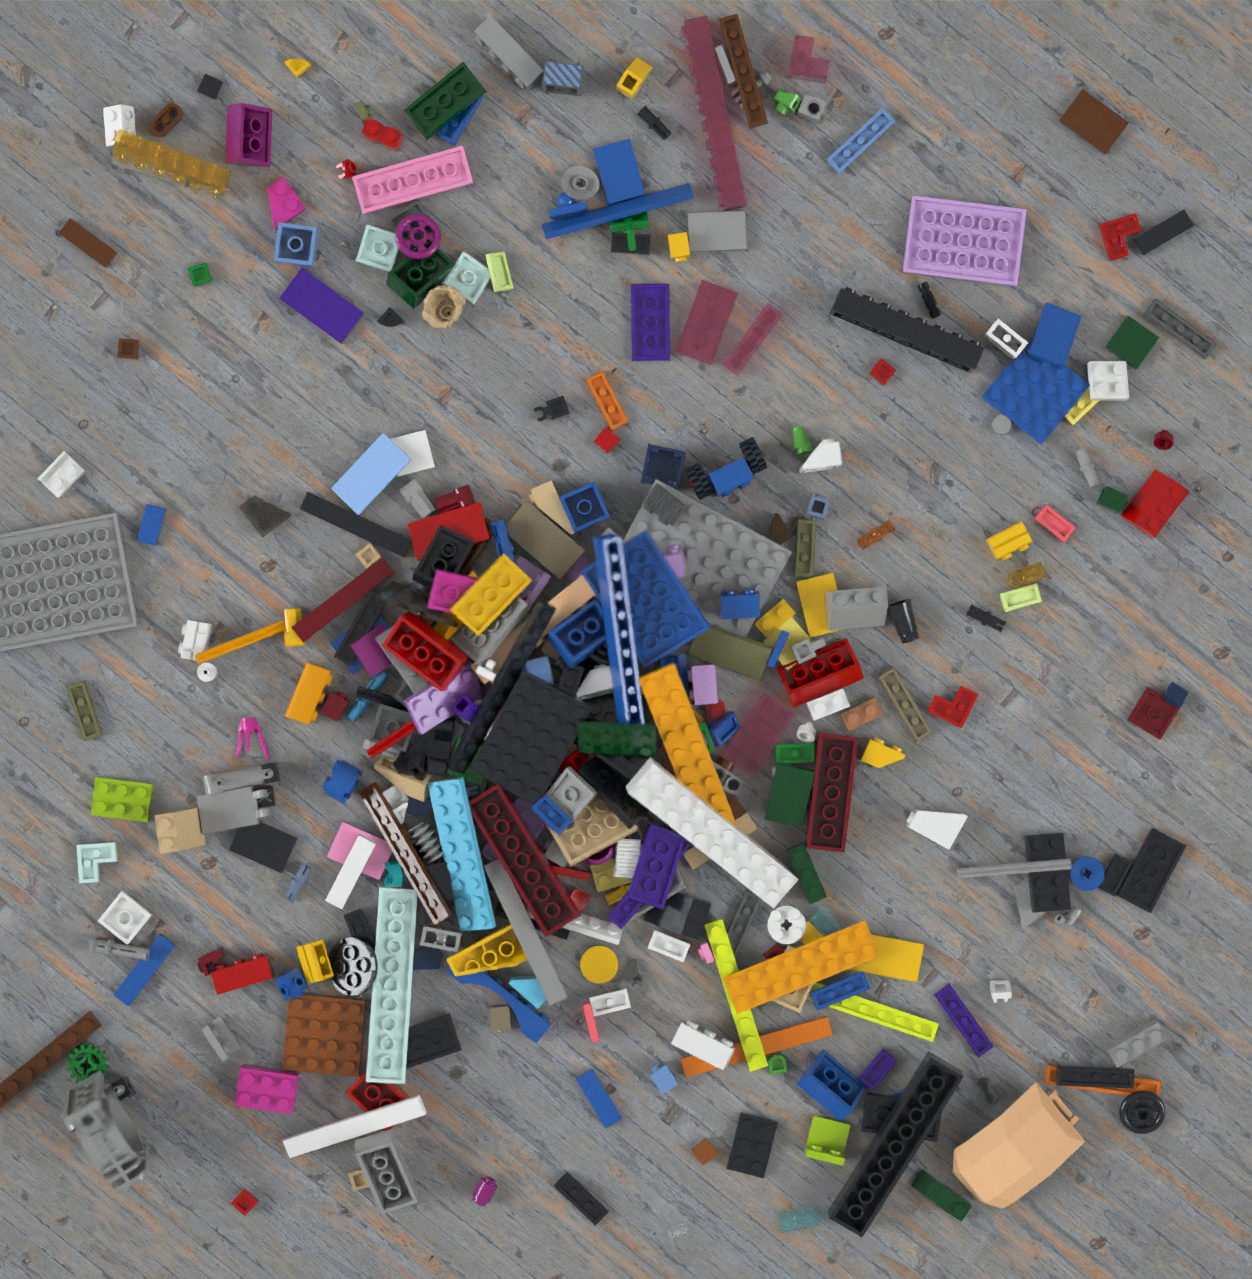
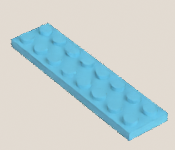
(461, 854)

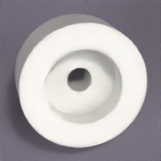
(211, 672)
(806, 733)

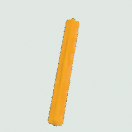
(240, 642)

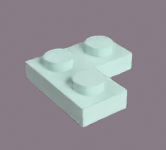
(89, 858)

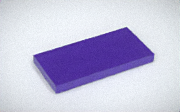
(321, 305)
(650, 322)
(656, 866)

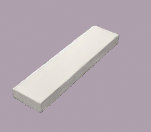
(350, 871)

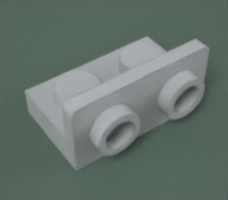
(221, 1038)

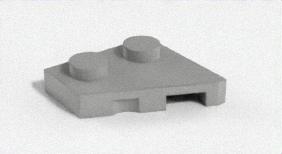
(1024, 903)

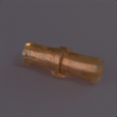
(876, 534)

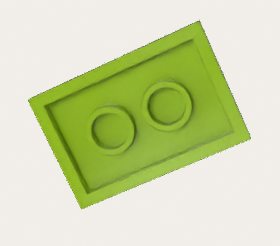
(121, 799)

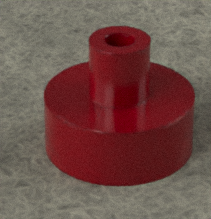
(1163, 440)

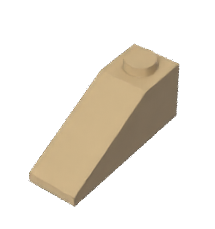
(549, 502)
(410, 785)

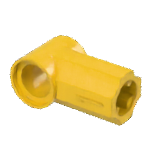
(292, 616)

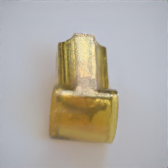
(1027, 575)

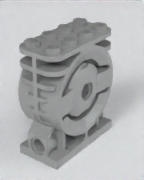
(106, 1133)

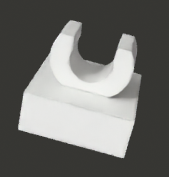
(486, 671)
(1000, 990)

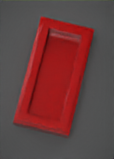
(571, 872)

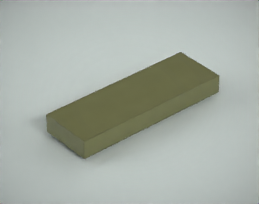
(805, 548)
(84, 710)

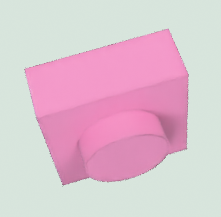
(705, 952)

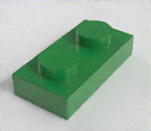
(795, 753)

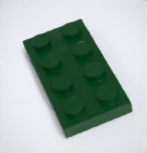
(445, 100)
(617, 738)

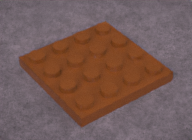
(324, 1035)

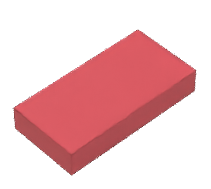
(1055, 523)
(590, 1021)

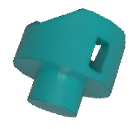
(394, 874)

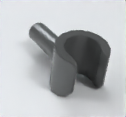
(636, 976)

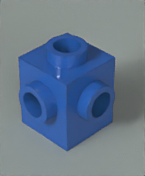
(292, 984)

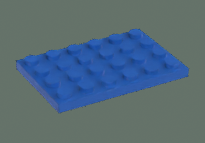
(659, 603)

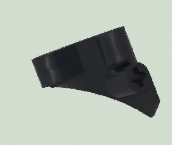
(429, 753)

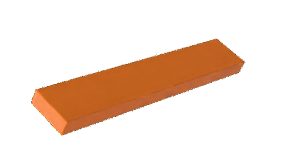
(1139, 1084)

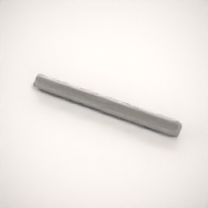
(1015, 868)

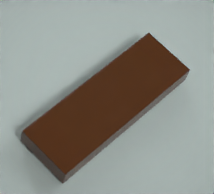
(88, 243)

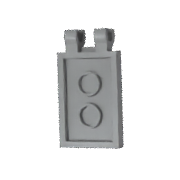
(231, 809)

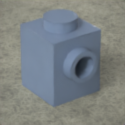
(817, 506)

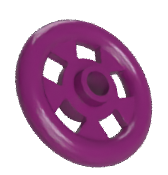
(423, 221)

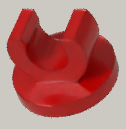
(349, 169)

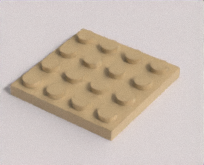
(591, 832)

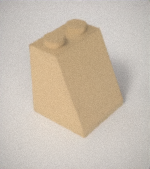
(179, 830)

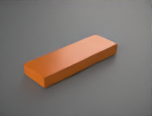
(607, 400)

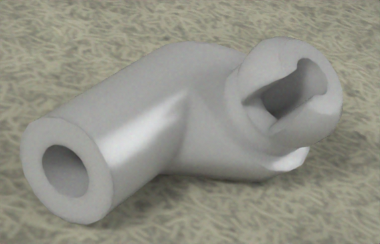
(1068, 919)

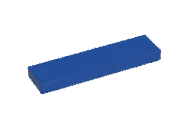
(144, 970)

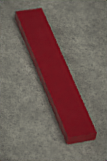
(342, 600)

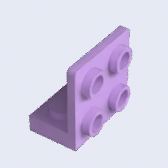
(538, 583)

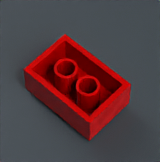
(375, 1095)

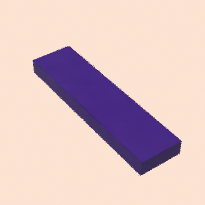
(963, 1020)

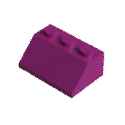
(248, 135)

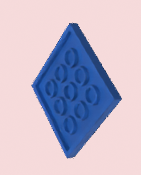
(1035, 394)

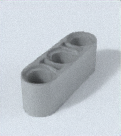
(726, 777)

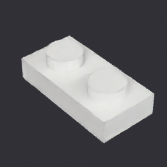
(668, 945)
(610, 1002)

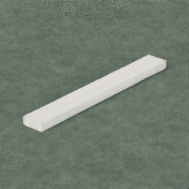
(354, 1126)

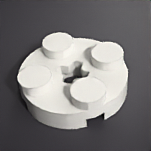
(795, 931)

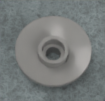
(580, 176)

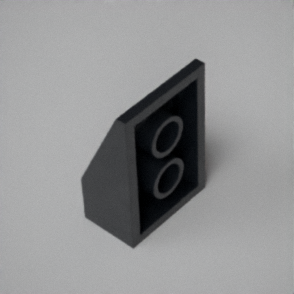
(445, 552)
(681, 915)

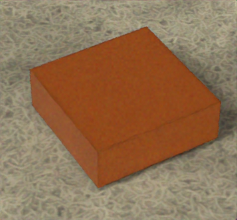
(704, 1151)

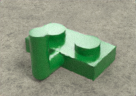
(629, 223)

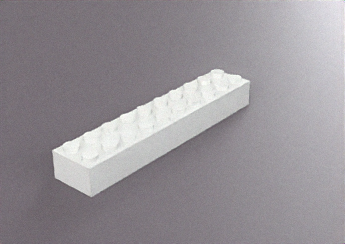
(711, 832)

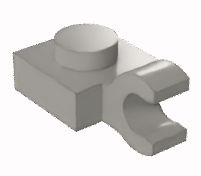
(805, 650)

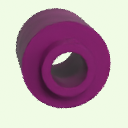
(484, 1191)

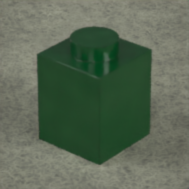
(1112, 500)

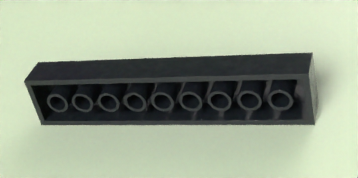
(895, 1144)

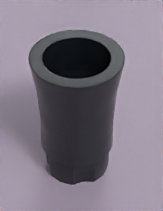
(903, 620)

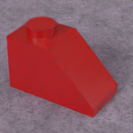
(576, 761)

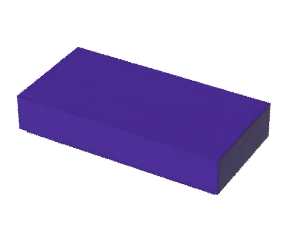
(877, 1069)

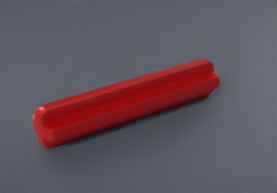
(391, 739)

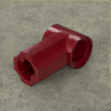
(458, 498)

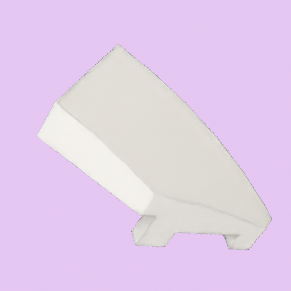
(397, 801)

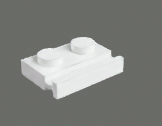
(61, 474)

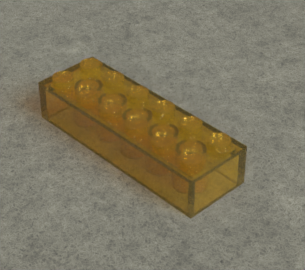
(171, 162)

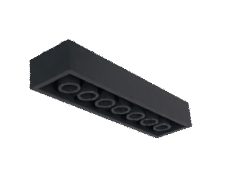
(906, 330)

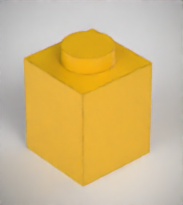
(679, 247)

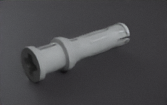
(110, 945)

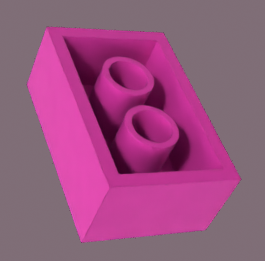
(267, 1089)

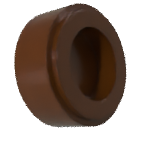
(725, 763)

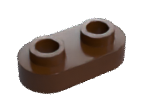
(164, 118)

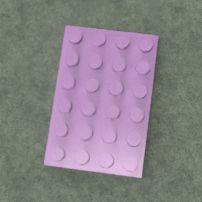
(964, 241)

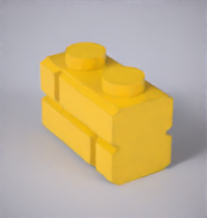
(1009, 540)
(315, 961)

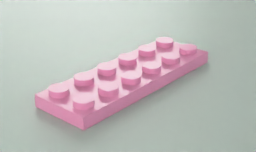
(412, 180)

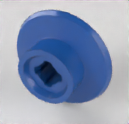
(1095, 877)

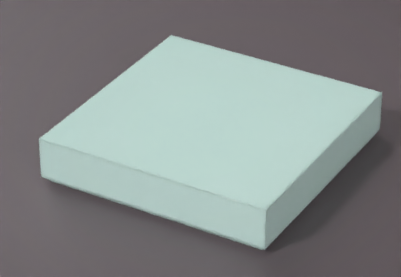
(378, 249)
(468, 277)

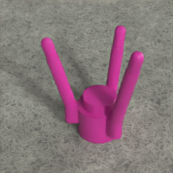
(247, 726)

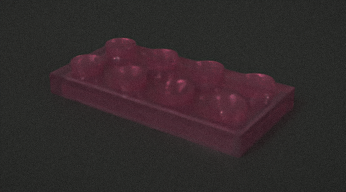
(706, 322)
(759, 734)

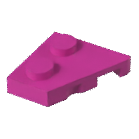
(283, 202)

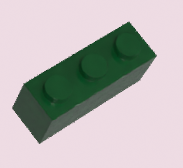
(806, 873)

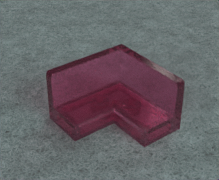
(804, 66)

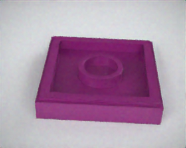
(370, 653)

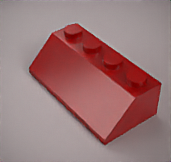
(425, 651)
(826, 672)

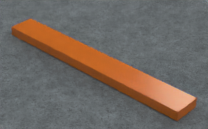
(770, 1042)

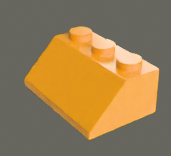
(309, 693)

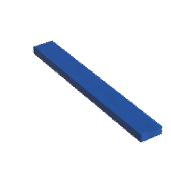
(617, 211)

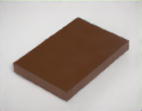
(1093, 121)

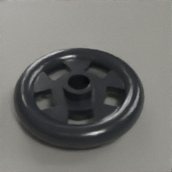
(1152, 1124)

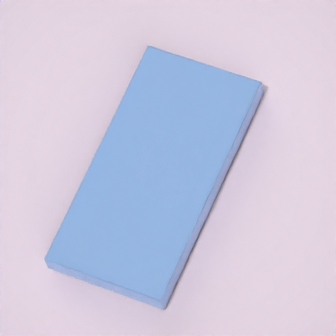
(371, 474)

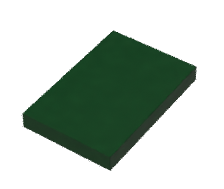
(789, 795)

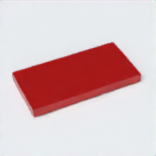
(466, 521)

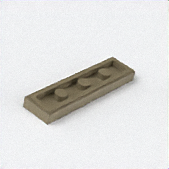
(905, 704)

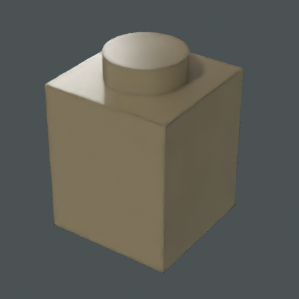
(500, 1018)

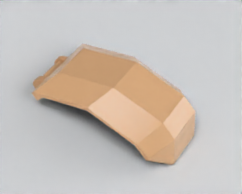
(1017, 1148)

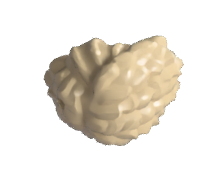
(441, 303)

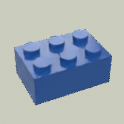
(580, 634)

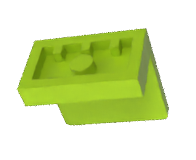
(827, 1140)

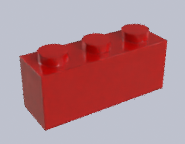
(242, 973)

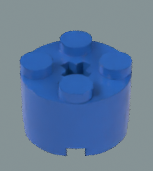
(342, 781)

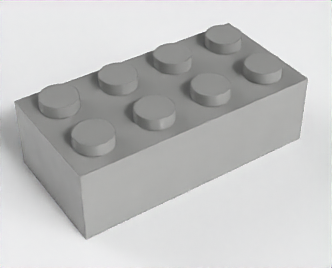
(386, 1171)

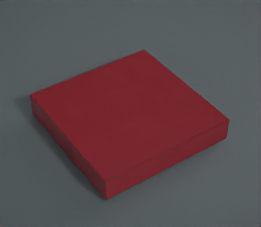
(1153, 713)

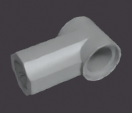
(415, 495)

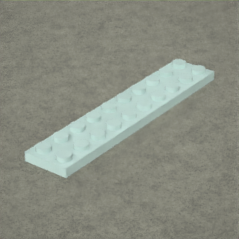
(392, 986)

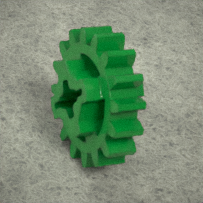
(89, 1055)

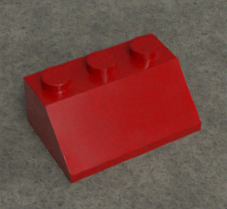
(1154, 503)

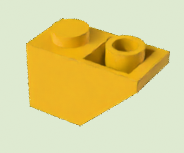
(633, 78)
(879, 755)

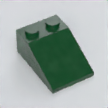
(416, 277)

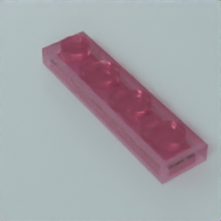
(752, 339)

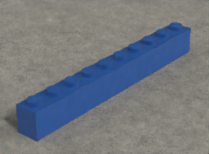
(618, 629)

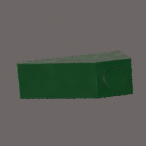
(942, 1195)

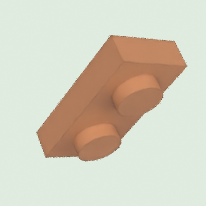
(861, 714)

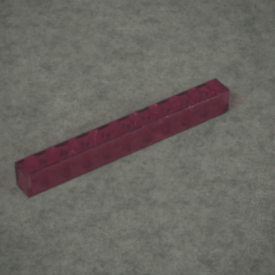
(714, 113)

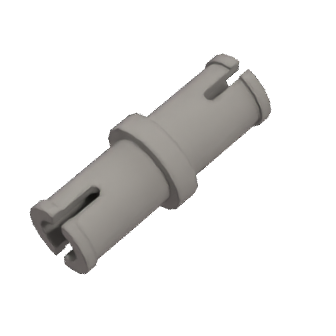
(1086, 466)

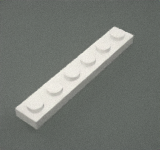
(590, 926)

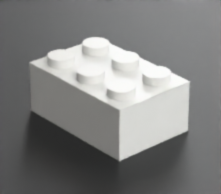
(704, 1044)

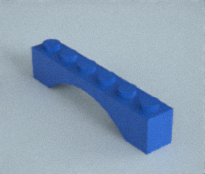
(530, 1021)

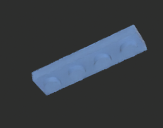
(860, 141)

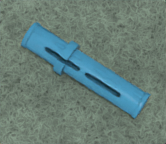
(362, 704)

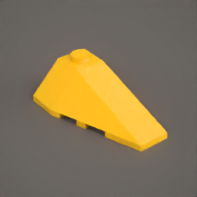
(490, 953)

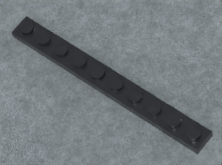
(501, 687)

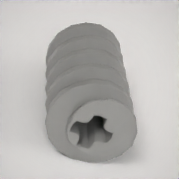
(427, 841)

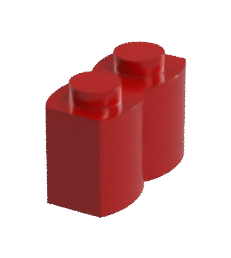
(387, 136)

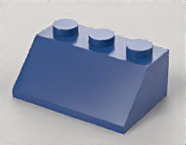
(832, 1085)

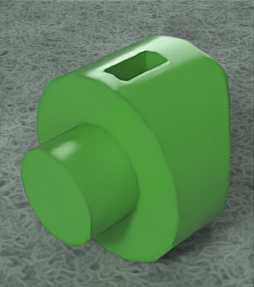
(786, 102)

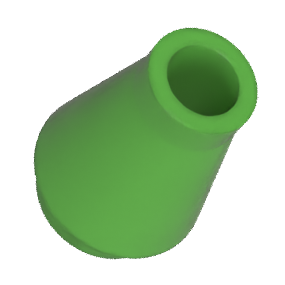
(801, 441)

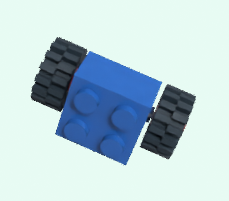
(730, 476)

